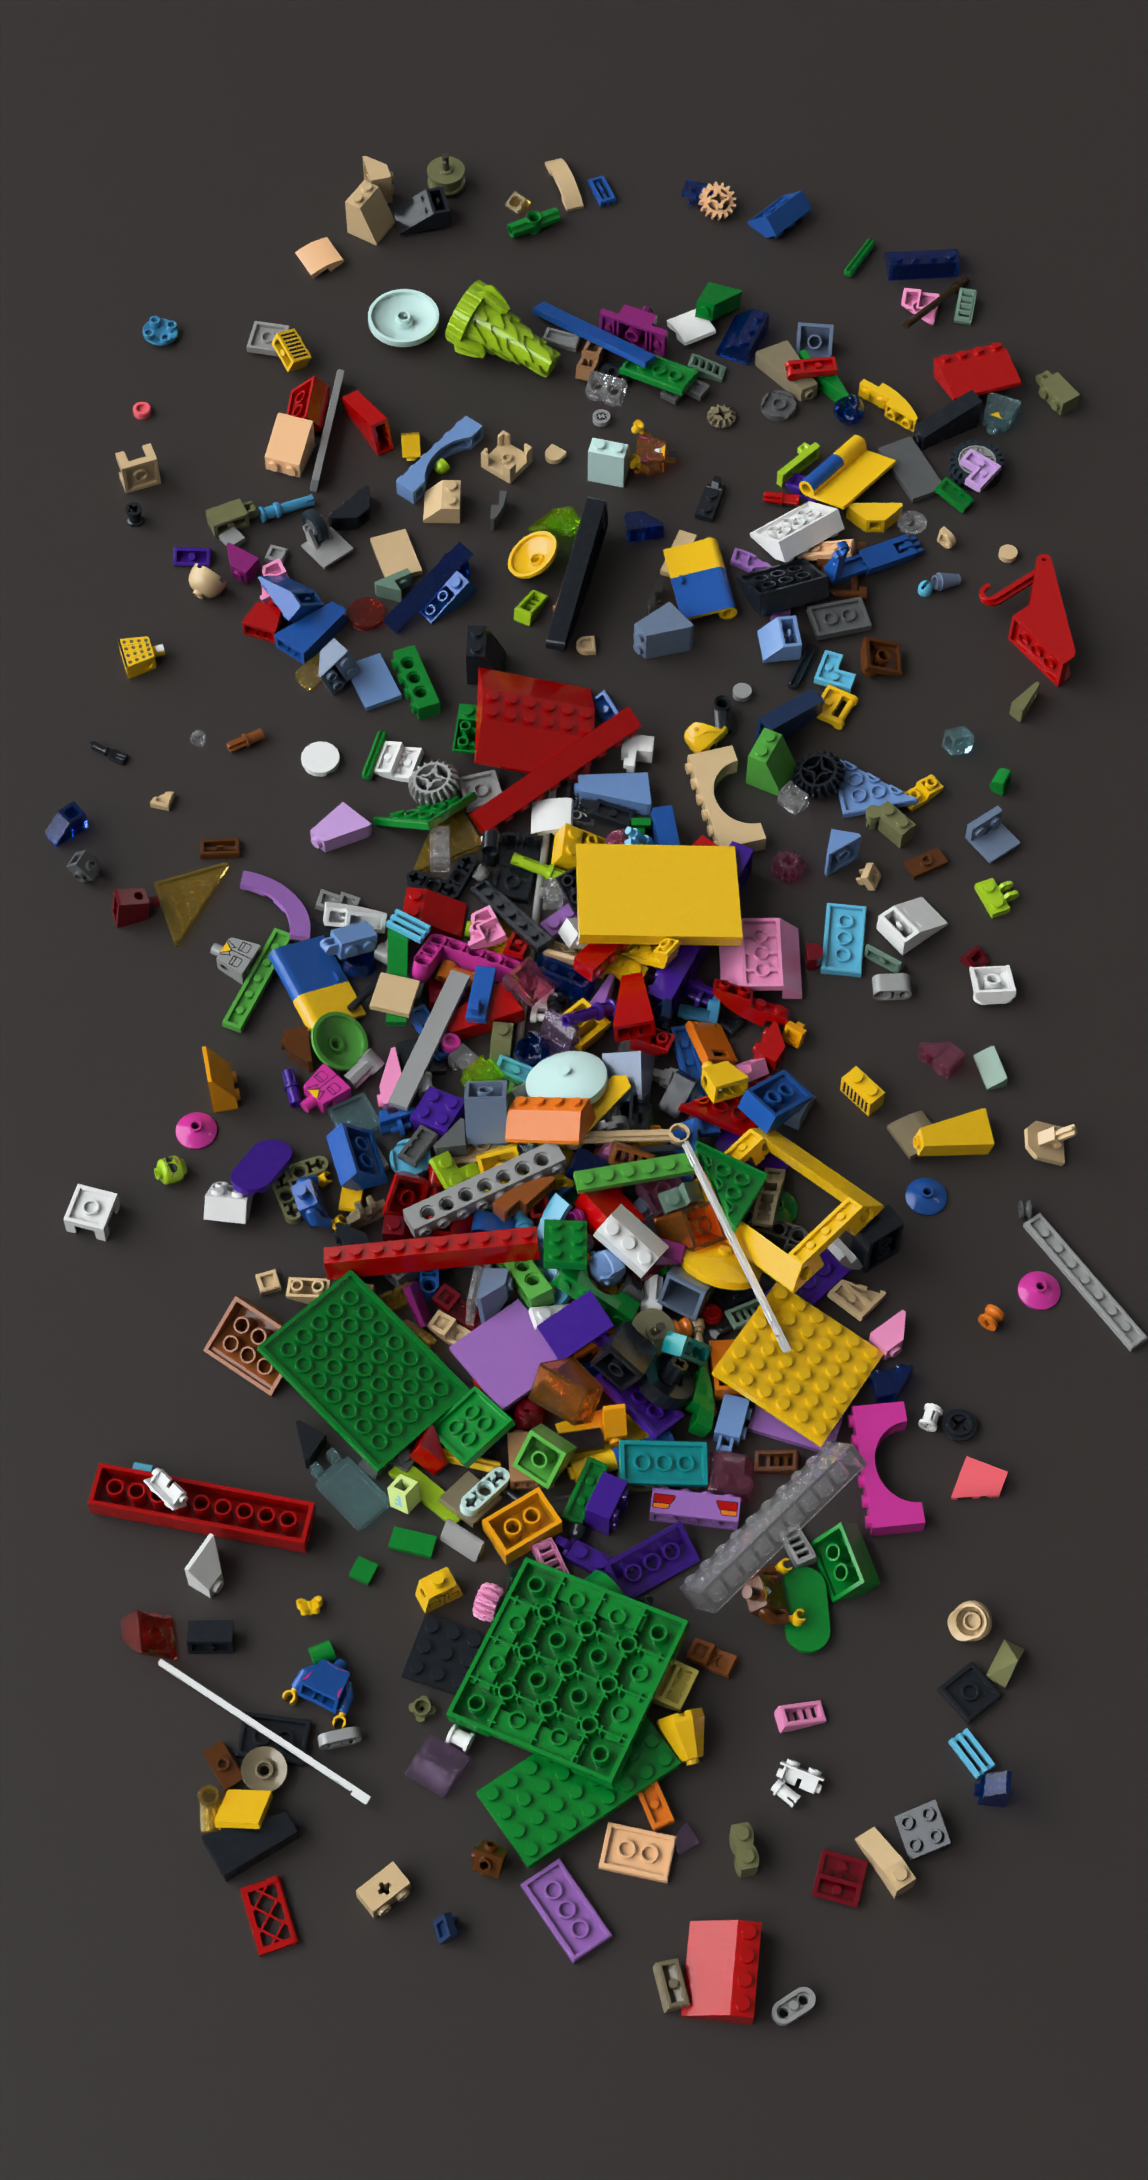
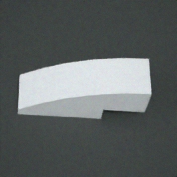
(343, 915)

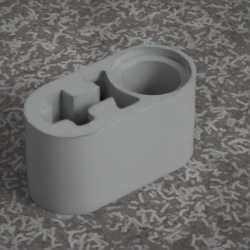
(891, 986)

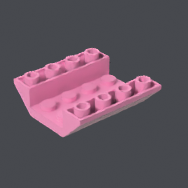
(765, 959)

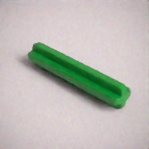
(859, 258)
(377, 746)

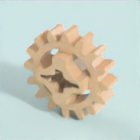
(721, 195)

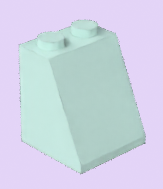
(608, 462)

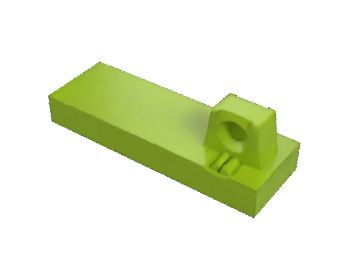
(807, 455)

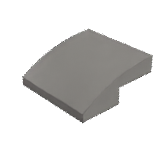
(844, 1255)

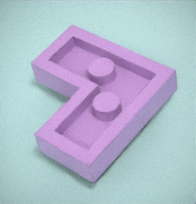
(982, 470)

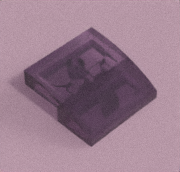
(558, 1036)
(437, 1765)

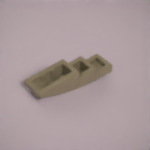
(769, 1198)

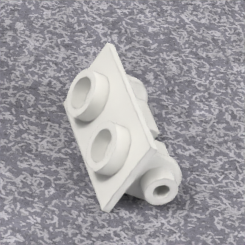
(174, 1496)
(809, 1777)

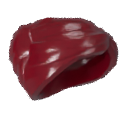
(528, 1415)

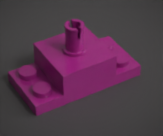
(636, 327)

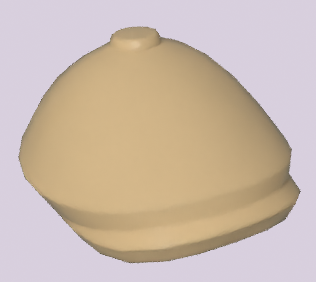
(970, 1621)

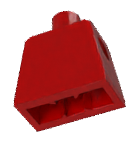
(263, 621)

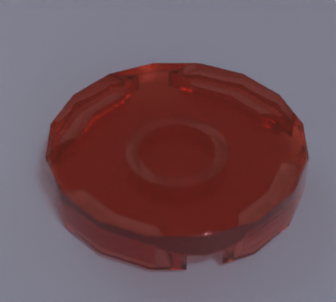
(366, 613)

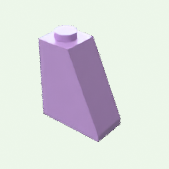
(340, 829)

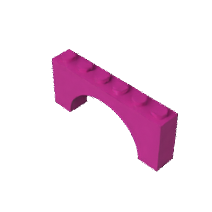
(885, 1511)

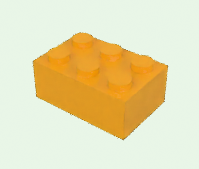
(522, 1525)

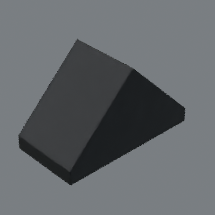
(311, 1442)

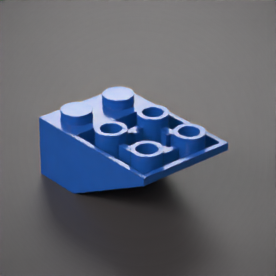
(291, 597)

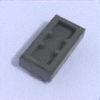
(418, 1146)

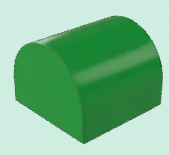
(1001, 781)
(322, 1651)

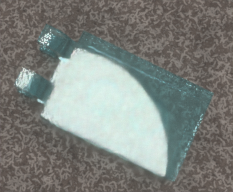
(350, 1490)

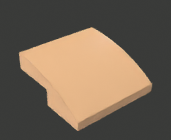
(319, 256)

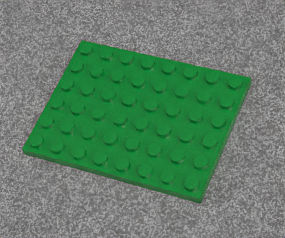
(363, 1370)

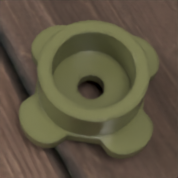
(423, 1702)

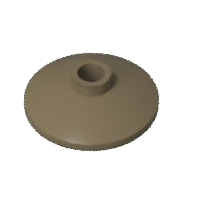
(260, 1758)

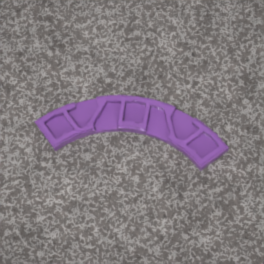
(749, 562)
(284, 899)

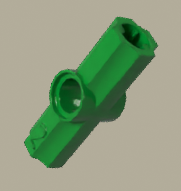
(534, 222)

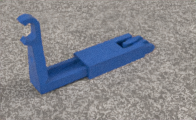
(871, 558)

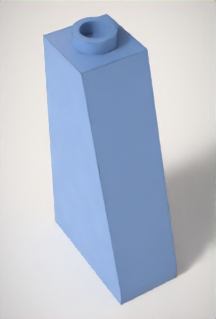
(621, 789)

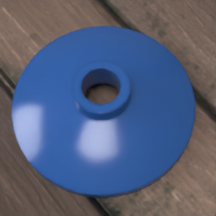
(926, 1204)

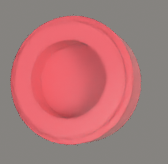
(142, 410)

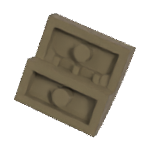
(905, 1129)

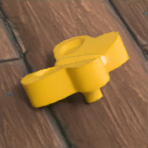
(309, 1607)

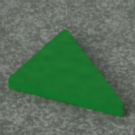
(426, 815)
(733, 1182)

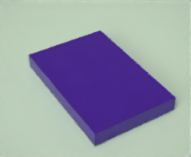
(575, 1326)

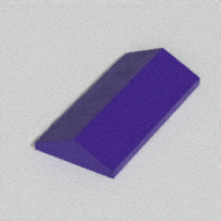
(652, 1561)

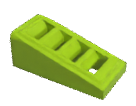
(529, 609)

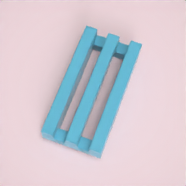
(410, 923)
(960, 1737)

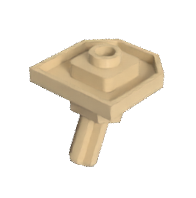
(1046, 1141)

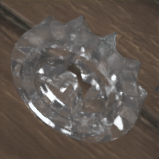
(907, 517)

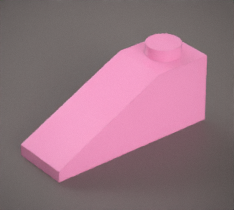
(389, 1080)

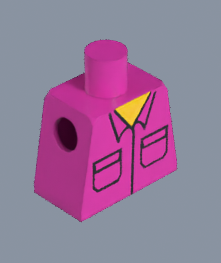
(324, 1090)

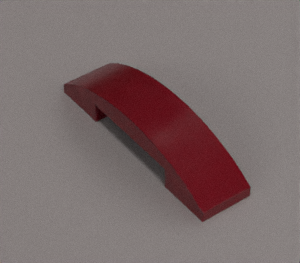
(452, 1304)

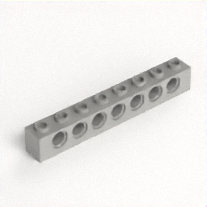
(473, 1187)

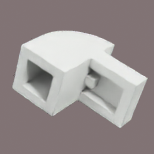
(637, 749)

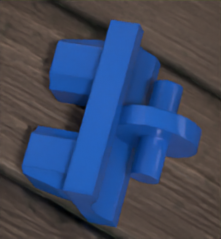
(395, 1122)

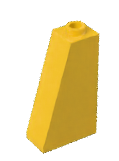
(956, 1136)

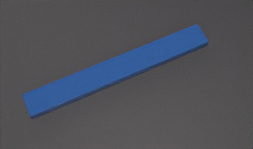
(594, 334)

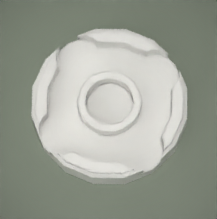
(320, 758)

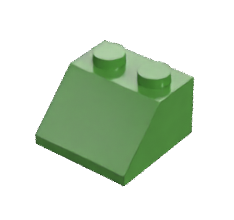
(544, 1455)

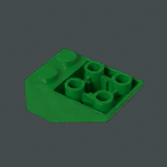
(465, 729)

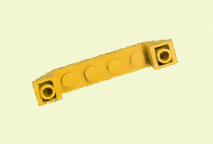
(653, 955)

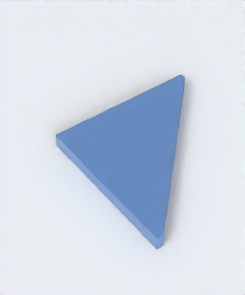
(865, 789)

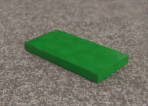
(662, 374)

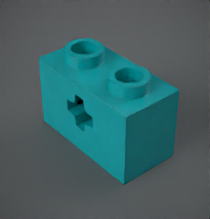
(686, 1348)

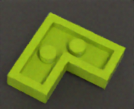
(449, 1173)

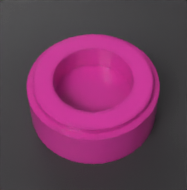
(450, 1042)

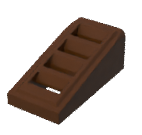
(777, 1454)

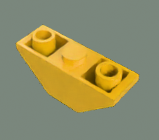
(873, 516)

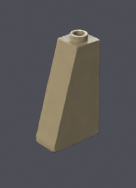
(772, 363)

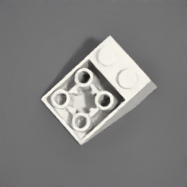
(909, 924)

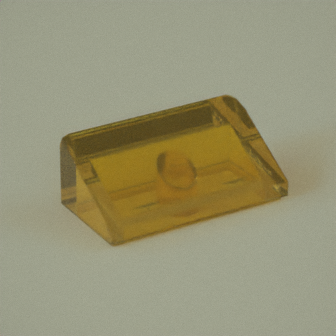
(308, 673)

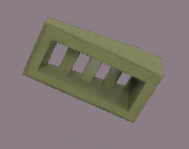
(1022, 703)

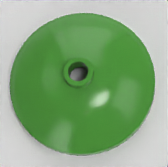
(345, 1034)

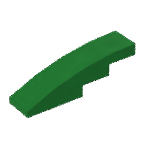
(829, 385)

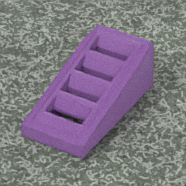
(605, 990)

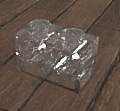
(608, 384)
(440, 849)

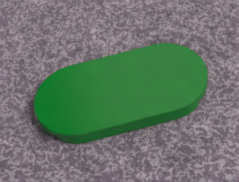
(807, 1590)

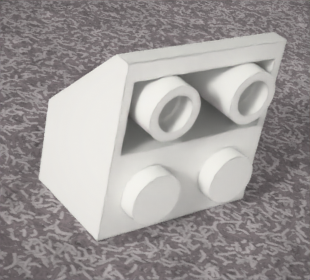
(226, 1204)

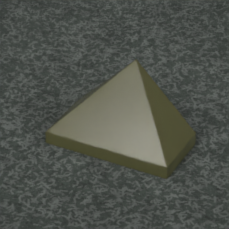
(1004, 1663)

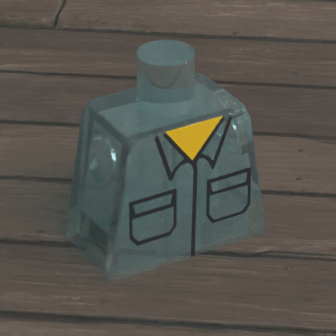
(1000, 413)

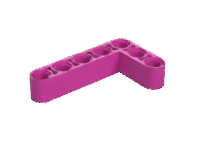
(442, 948)

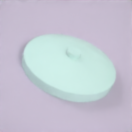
(403, 318)
(568, 1076)

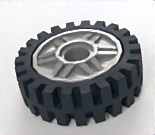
(960, 473)

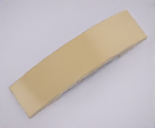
(566, 184)
(447, 1328)

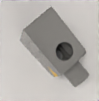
(236, 957)

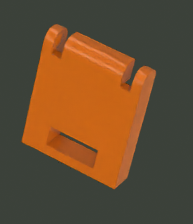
(708, 1039)

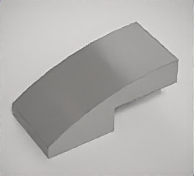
(343, 898)

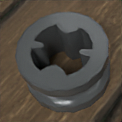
(1025, 1209)

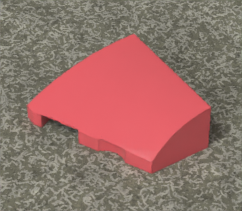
(979, 1480)

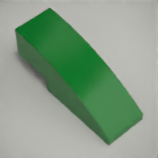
(701, 1404)

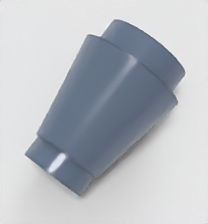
(945, 580)

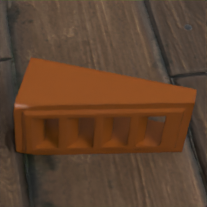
(626, 1148)

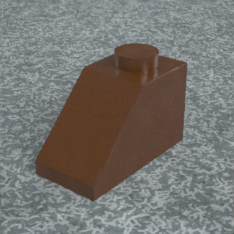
(297, 1047)

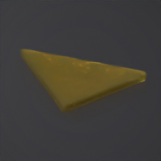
(462, 840)
(185, 896)

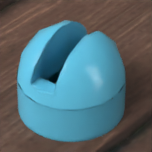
(927, 590)

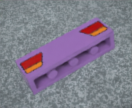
(695, 1508)

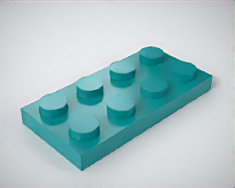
(663, 1463)

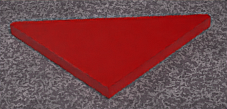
(721, 1114)

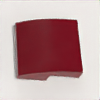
(839, 1878)

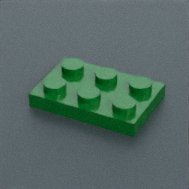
(565, 1244)

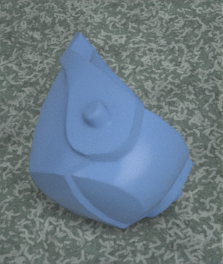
(606, 1268)

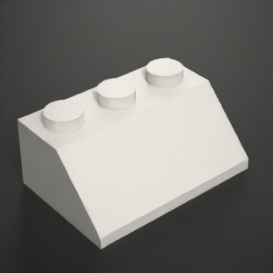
(630, 1240)

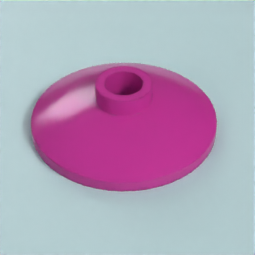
(199, 1137)
(1036, 1298)

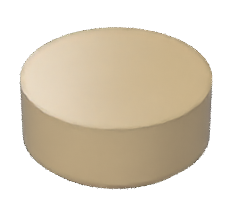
(1007, 553)

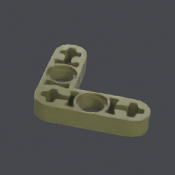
(290, 1179)

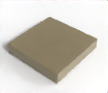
(453, 1496)

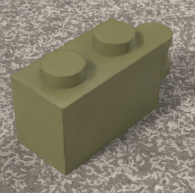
(1057, 392)
(230, 515)

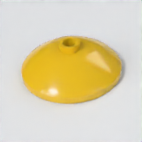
(533, 555)

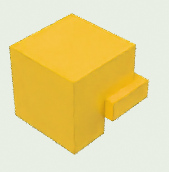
(590, 1030)

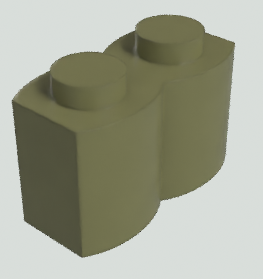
(741, 1844)

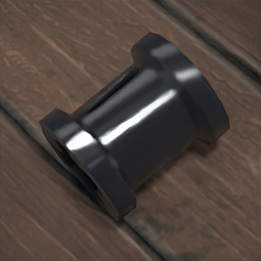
(134, 515)

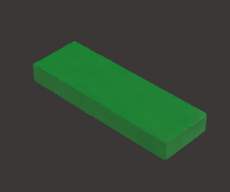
(583, 1490)

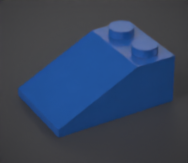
(774, 1101)

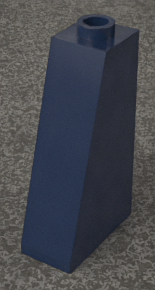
(791, 715)

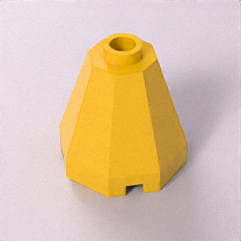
(684, 1734)

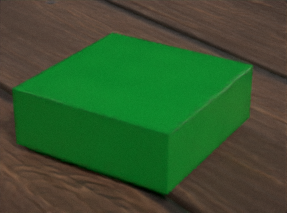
(363, 1571)

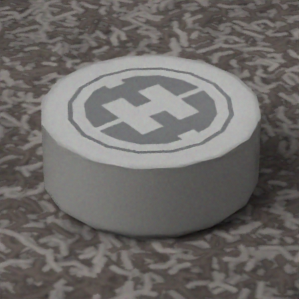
(601, 418)

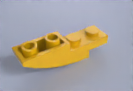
(895, 406)

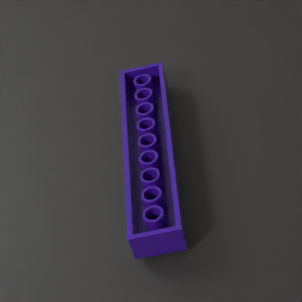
(672, 980)

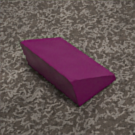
(417, 1304)

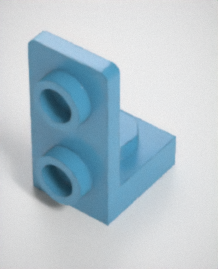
(710, 1014)

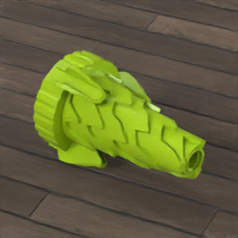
(485, 325)

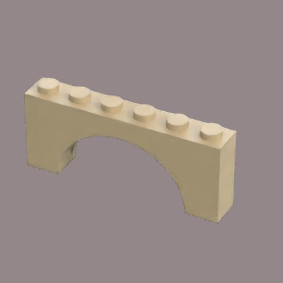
(706, 772)

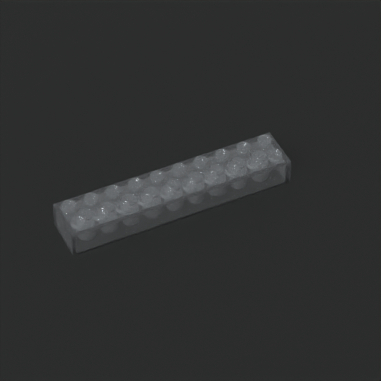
(772, 1526)

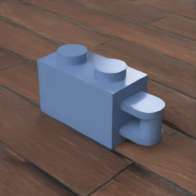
(350, 940)
(731, 1422)

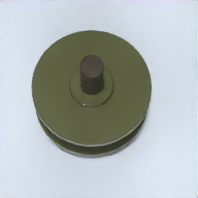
(446, 172)
(653, 1325)

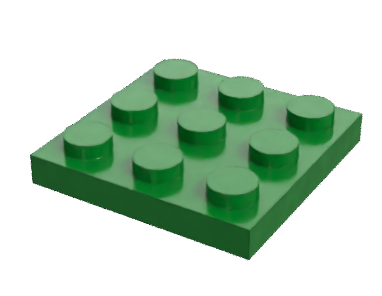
(472, 1426)

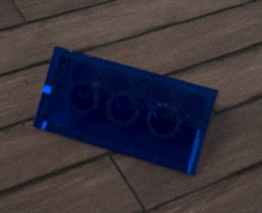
(922, 264)

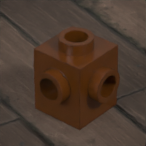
(489, 1858)

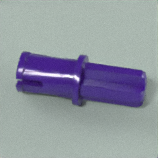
(291, 1088)

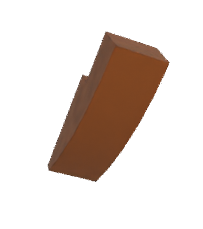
(523, 1197)

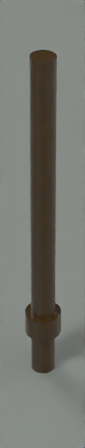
(954, 289)

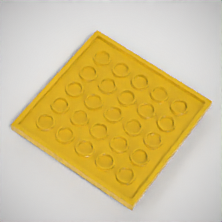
(809, 1383)

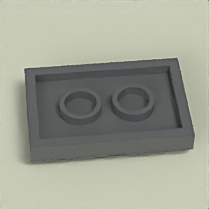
(839, 618)

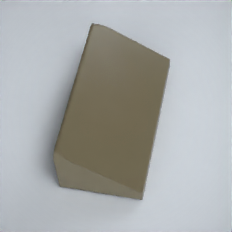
(671, 1985)

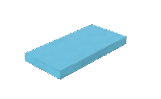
(843, 940)

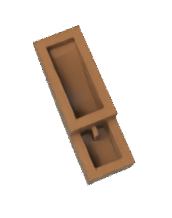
(590, 360)

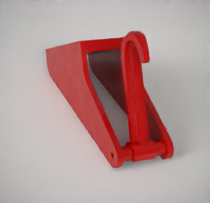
(1042, 626)

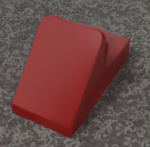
(516, 948)

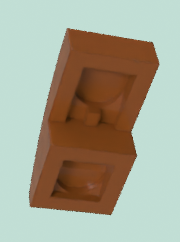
(711, 1658)

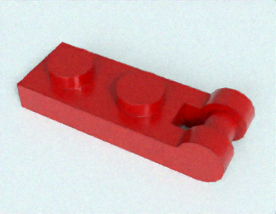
(811, 368)

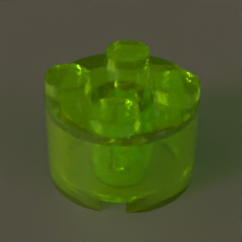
(481, 1071)

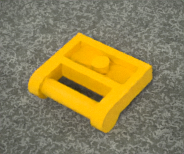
(832, 698)

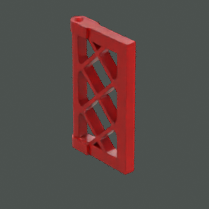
(250, 1909)

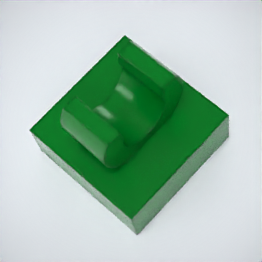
(641, 824)

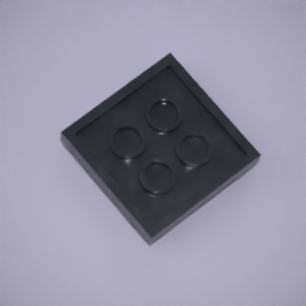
(442, 1654)

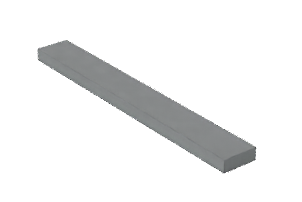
(326, 431)
(429, 1040)
(1085, 1282)

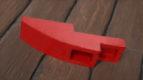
(741, 1001)

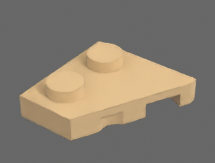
(855, 1298)

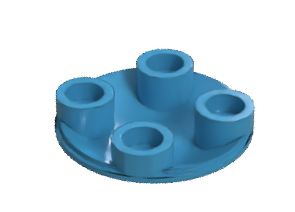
(160, 331)

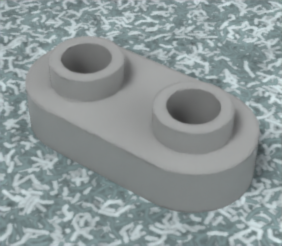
(792, 2006)

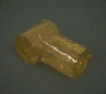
(209, 1810)

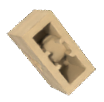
(388, 1879)

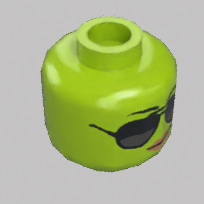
(170, 1170)

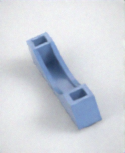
(461, 437)

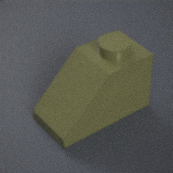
(501, 1040)

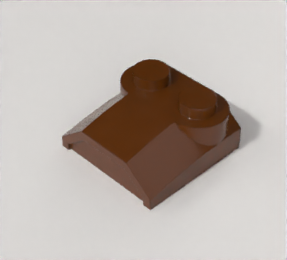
(880, 657)

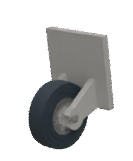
(323, 541)

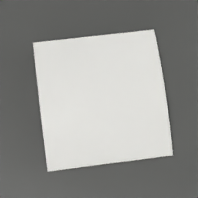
(690, 328)
(398, 761)
(551, 815)

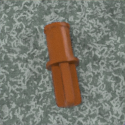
(245, 740)

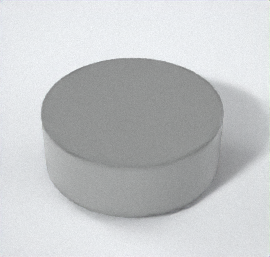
(742, 692)

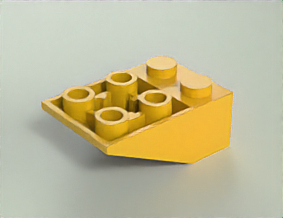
(565, 845)

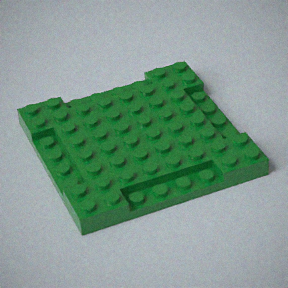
(568, 1671)

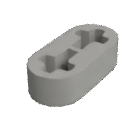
(339, 1738)

